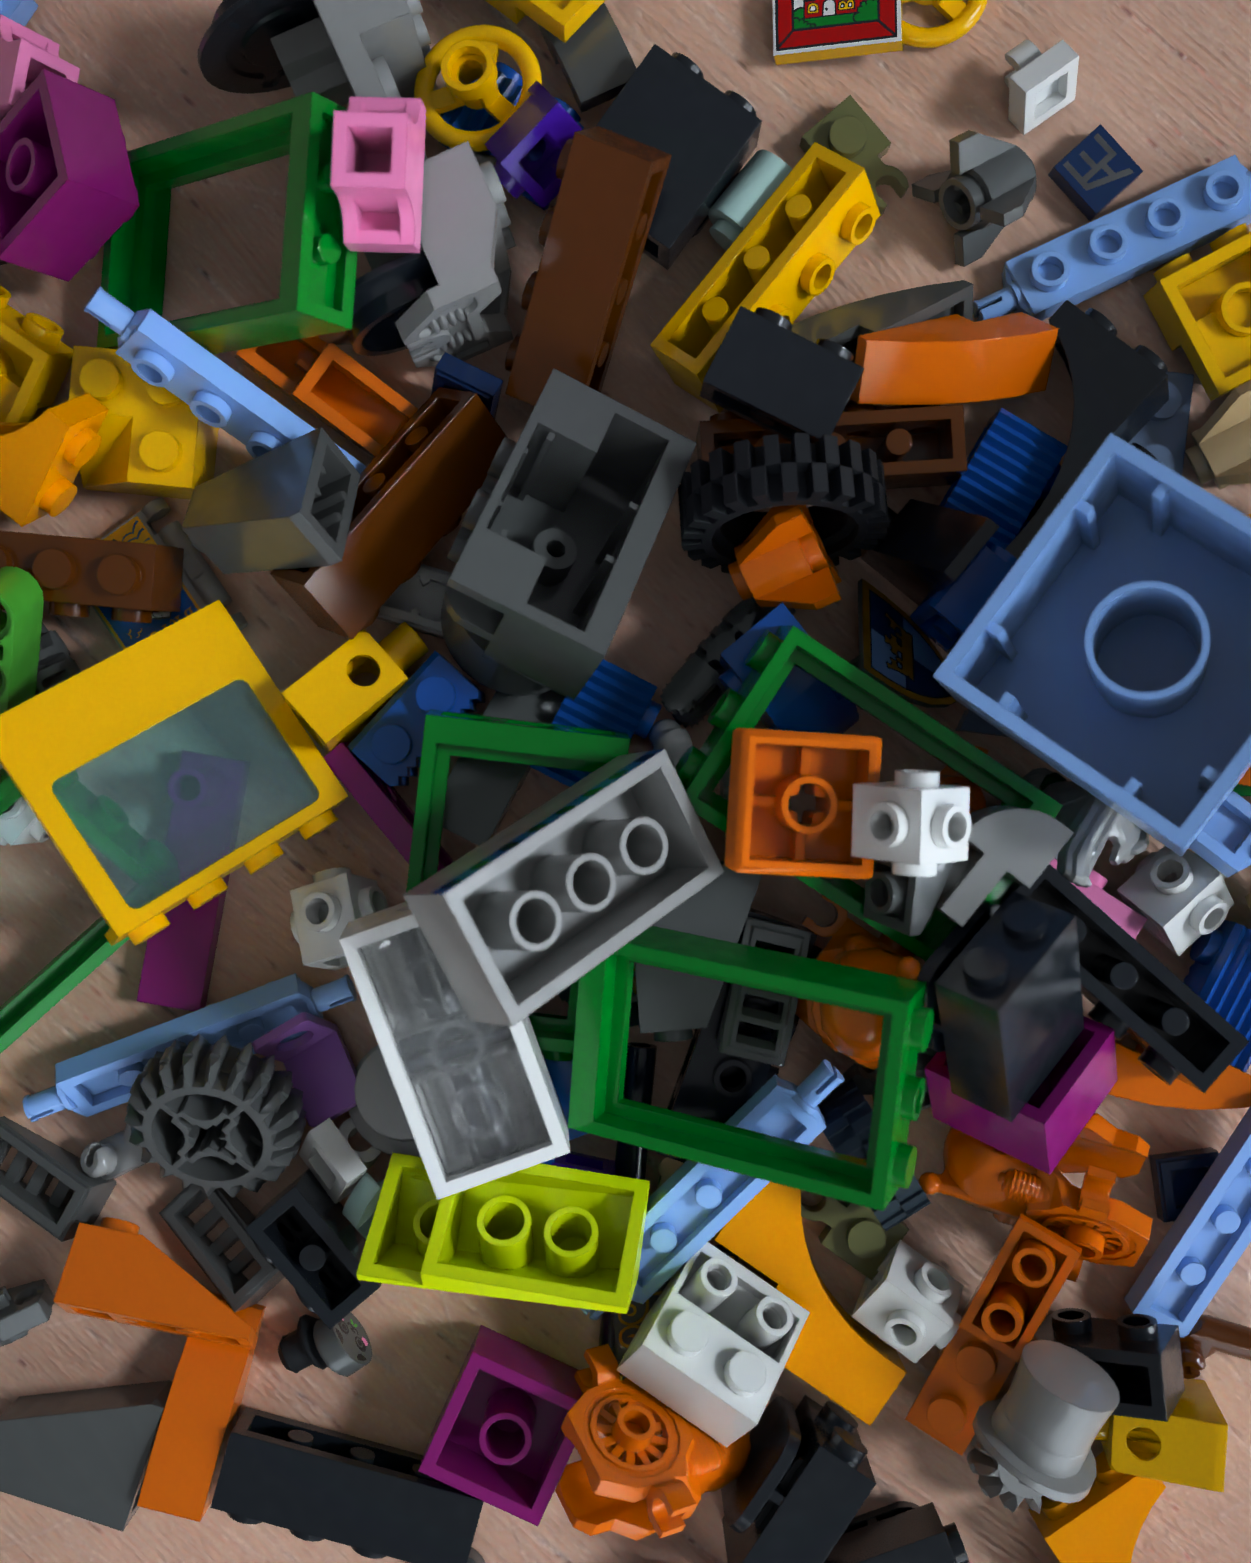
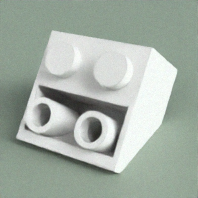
(715, 1344)

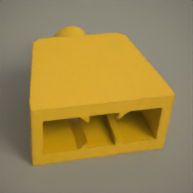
(334, 706)
(1180, 1451)

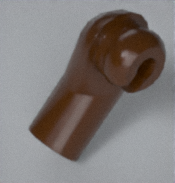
(1213, 1335)

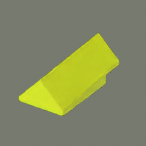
(521, 1237)

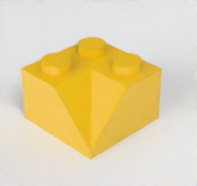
(148, 434)

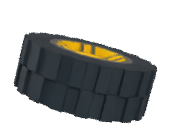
(848, 1132)

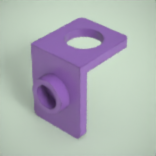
(317, 1063)

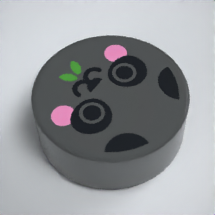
(344, 1346)

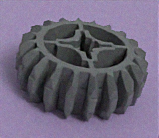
(216, 1115)

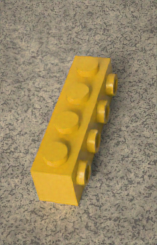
(774, 263)

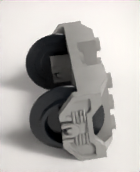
(459, 283)

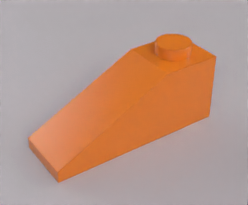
(132, 1282)

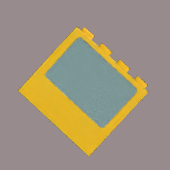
(168, 771)

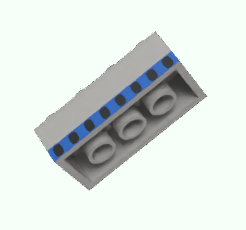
(564, 887)

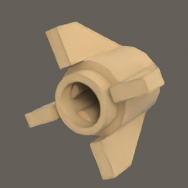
(1224, 442)

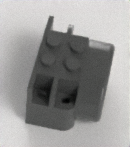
(558, 541)

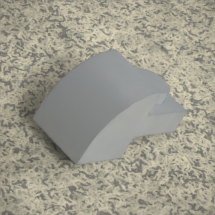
(1001, 843)

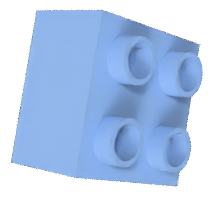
(1124, 645)

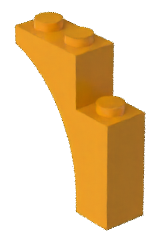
(45, 456)
(833, 1348)
(1104, 1522)

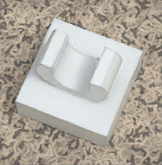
(1039, 83)
(334, 1160)

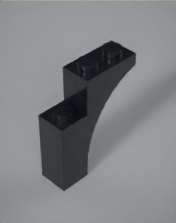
(1112, 393)

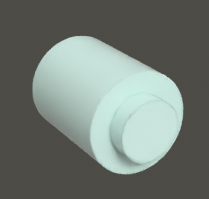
(746, 196)

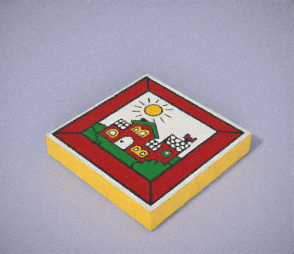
(835, 29)

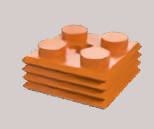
(770, 769)

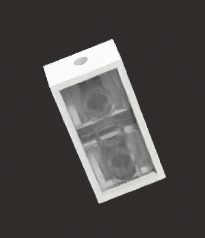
(467, 1088)

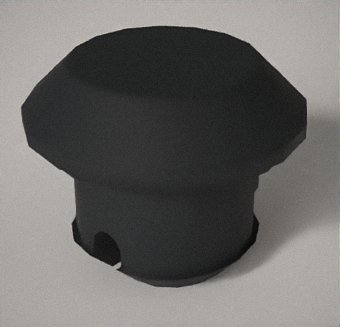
(298, 1348)

